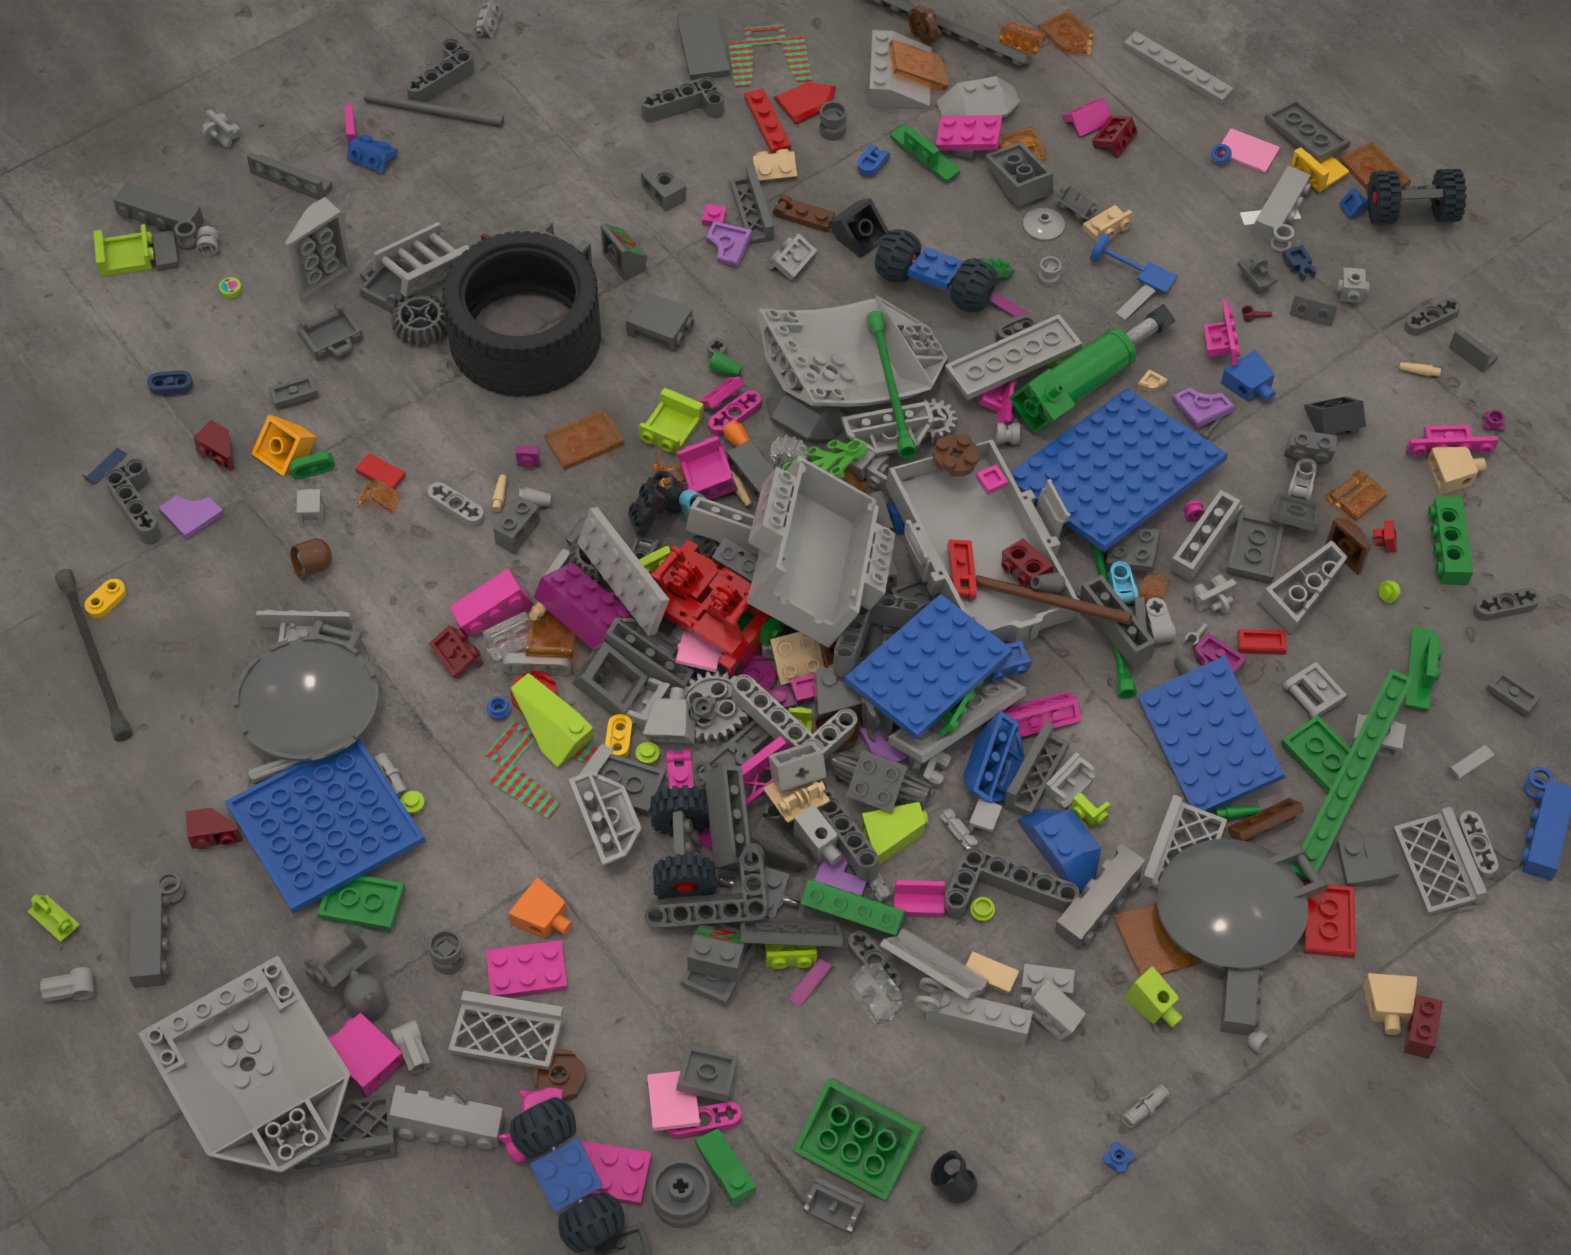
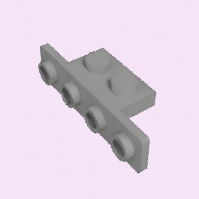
(296, 624)

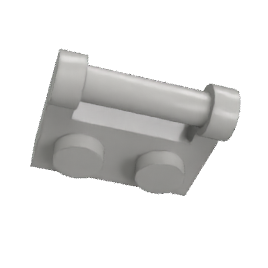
(1320, 686)

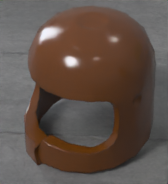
(315, 555)

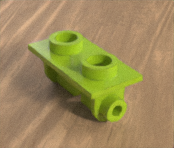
(52, 917)

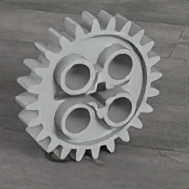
(722, 723)

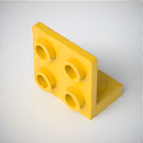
(1323, 173)

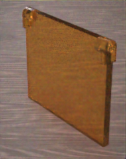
(1150, 943)

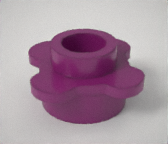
(1494, 420)

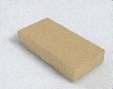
(1000, 976)

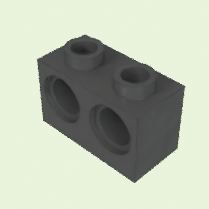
(516, 525)

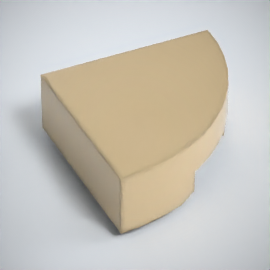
(1152, 381)

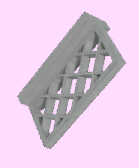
(1166, 837)
(1461, 860)
(936, 964)
(513, 1010)

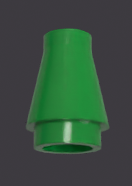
(725, 365)

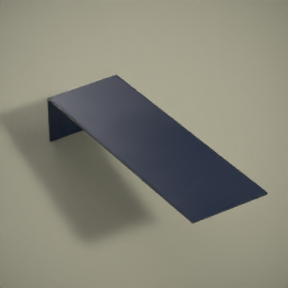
(100, 471)

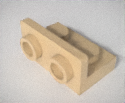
(1108, 222)

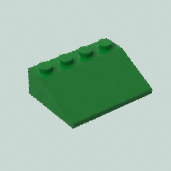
(859, 1138)

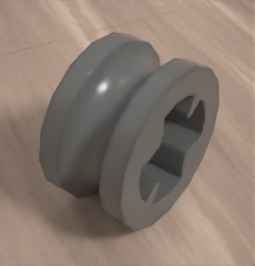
(716, 343)

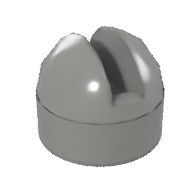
(1258, 1041)

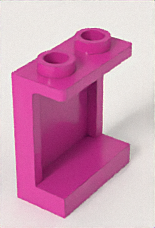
(707, 469)
(366, 1053)

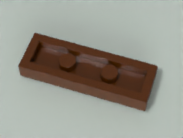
(1265, 820)

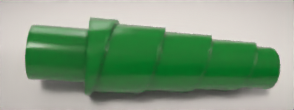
(1236, 811)

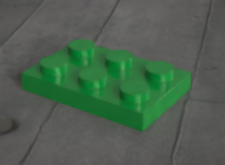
(1318, 751)
(364, 903)

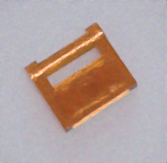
(1028, 137)
(1362, 499)

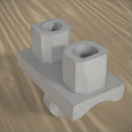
(218, 128)
(1216, 598)
(927, 768)

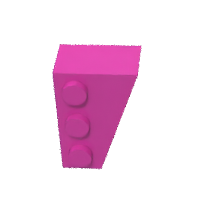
(492, 603)

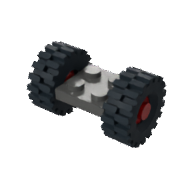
(1446, 195)
(683, 815)

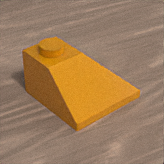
(282, 443)

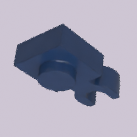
(1300, 260)

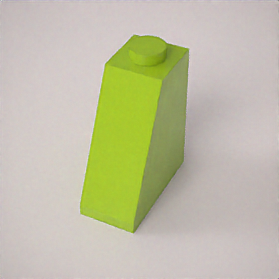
(894, 831)

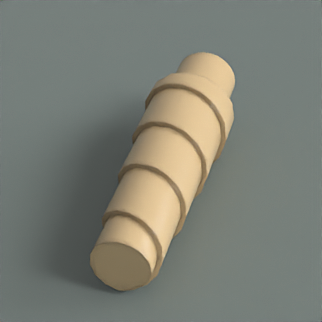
(1421, 369)
(741, 492)
(499, 494)
(537, 611)

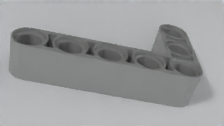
(790, 725)

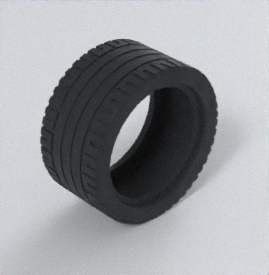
(516, 265)

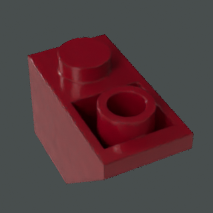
(216, 444)
(210, 828)

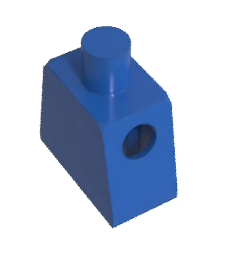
(1250, 378)

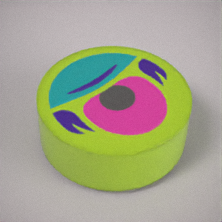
(230, 288)

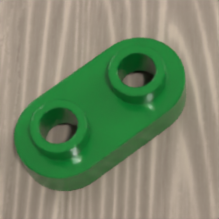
(311, 465)

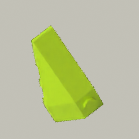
(553, 722)

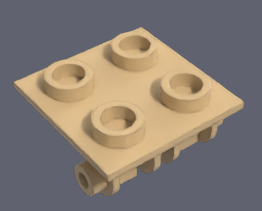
(796, 656)
(795, 801)

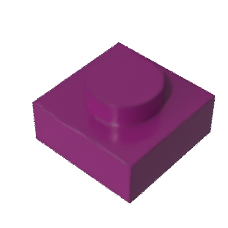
(528, 456)

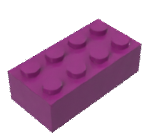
(579, 603)

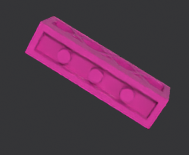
(1056, 709)
(759, 764)

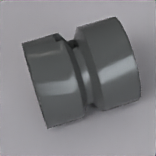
(833, 120)
(446, 951)

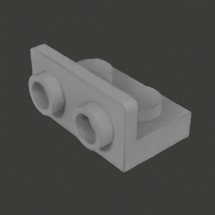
(793, 257)

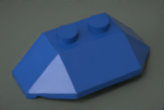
(995, 759)
(1063, 844)

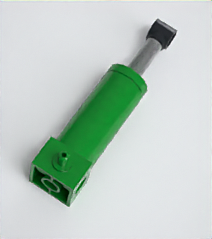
(1084, 371)

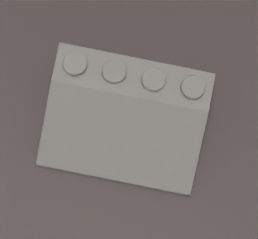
(889, 88)
(317, 249)

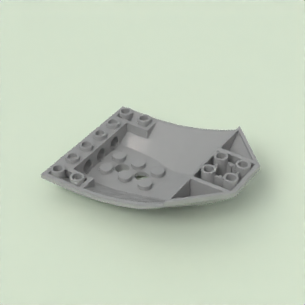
(808, 342)
(260, 1115)

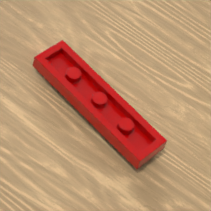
(767, 120)

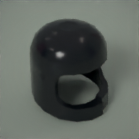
(676, 490)
(964, 1182)

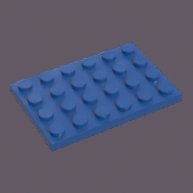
(928, 666)
(1211, 736)

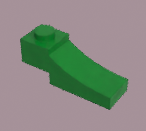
(726, 1167)

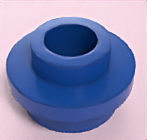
(1218, 148)
(498, 702)

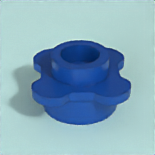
(1118, 1164)

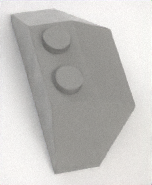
(979, 98)
(880, 430)
(606, 815)

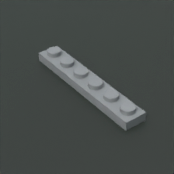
(1178, 67)

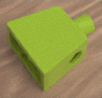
(1154, 998)

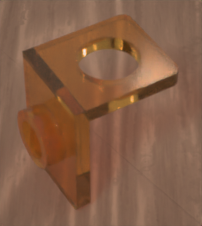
(658, 466)
(381, 494)
(1153, 586)

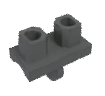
(1257, 272)

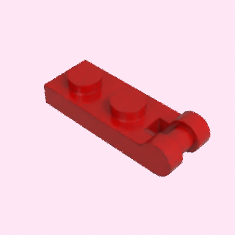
(962, 567)

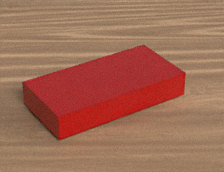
(374, 467)
(1261, 641)

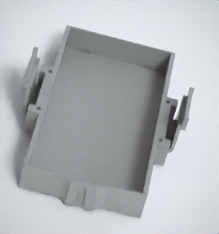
(958, 508)

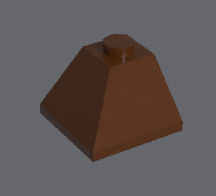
(1351, 542)

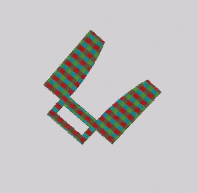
(793, 47)
(518, 783)

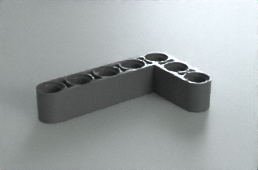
(888, 611)
(847, 838)
(1006, 882)
(718, 901)

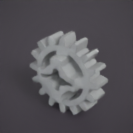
(944, 421)

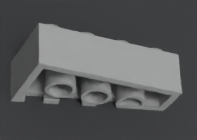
(1299, 589)
(445, 1119)

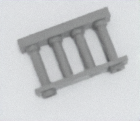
(423, 274)

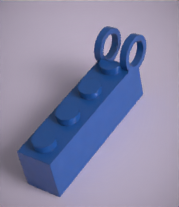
(1549, 825)

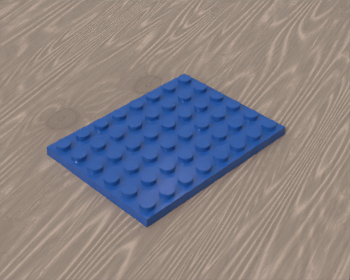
(1119, 467)

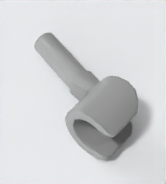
(1195, 636)

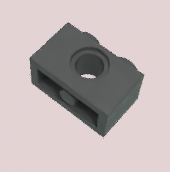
(663, 186)

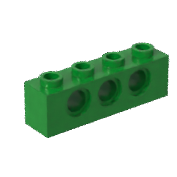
(1451, 540)
(853, 907)

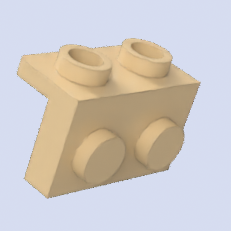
(775, 166)

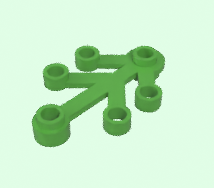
(852, 451)

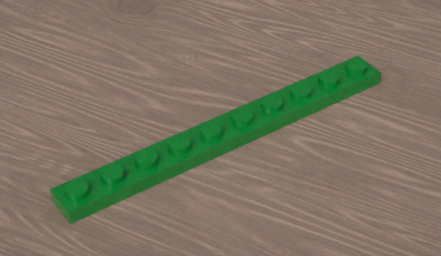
(1354, 770)

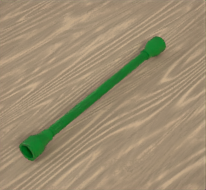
(906, 445)
(1125, 684)

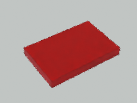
(1331, 923)

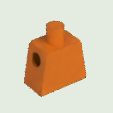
(540, 911)

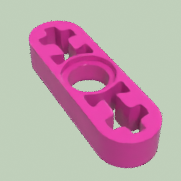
(738, 404)
(724, 1123)

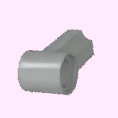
(75, 985)
(409, 1042)

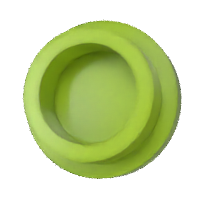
(1389, 591)
(647, 753)
(413, 801)
(982, 909)

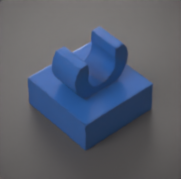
(1354, 203)

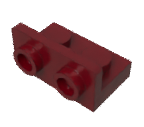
(1116, 134)
(455, 651)

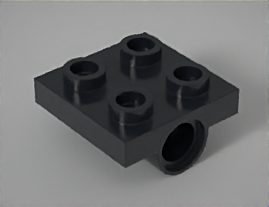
(650, 502)

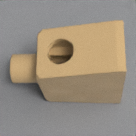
(1454, 468)
(1390, 999)

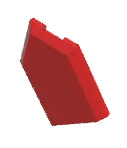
(805, 100)

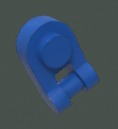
(872, 160)

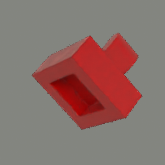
(1386, 536)

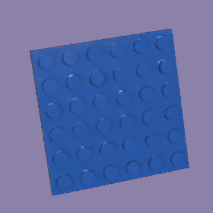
(324, 824)

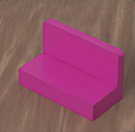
(1088, 116)
(920, 897)

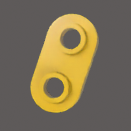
(106, 598)
(617, 738)

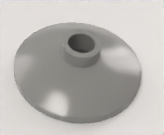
(1043, 224)

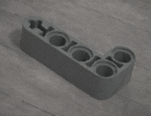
(443, 75)
(683, 98)
(123, 486)

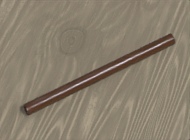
(1054, 600)

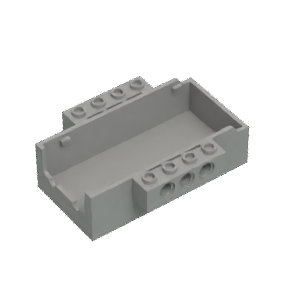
(817, 551)

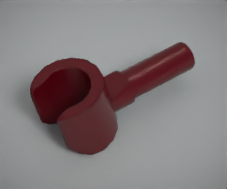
(1250, 314)

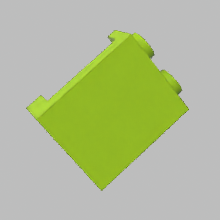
(123, 252)
(672, 421)

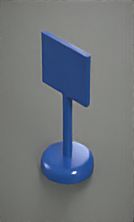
(1150, 274)

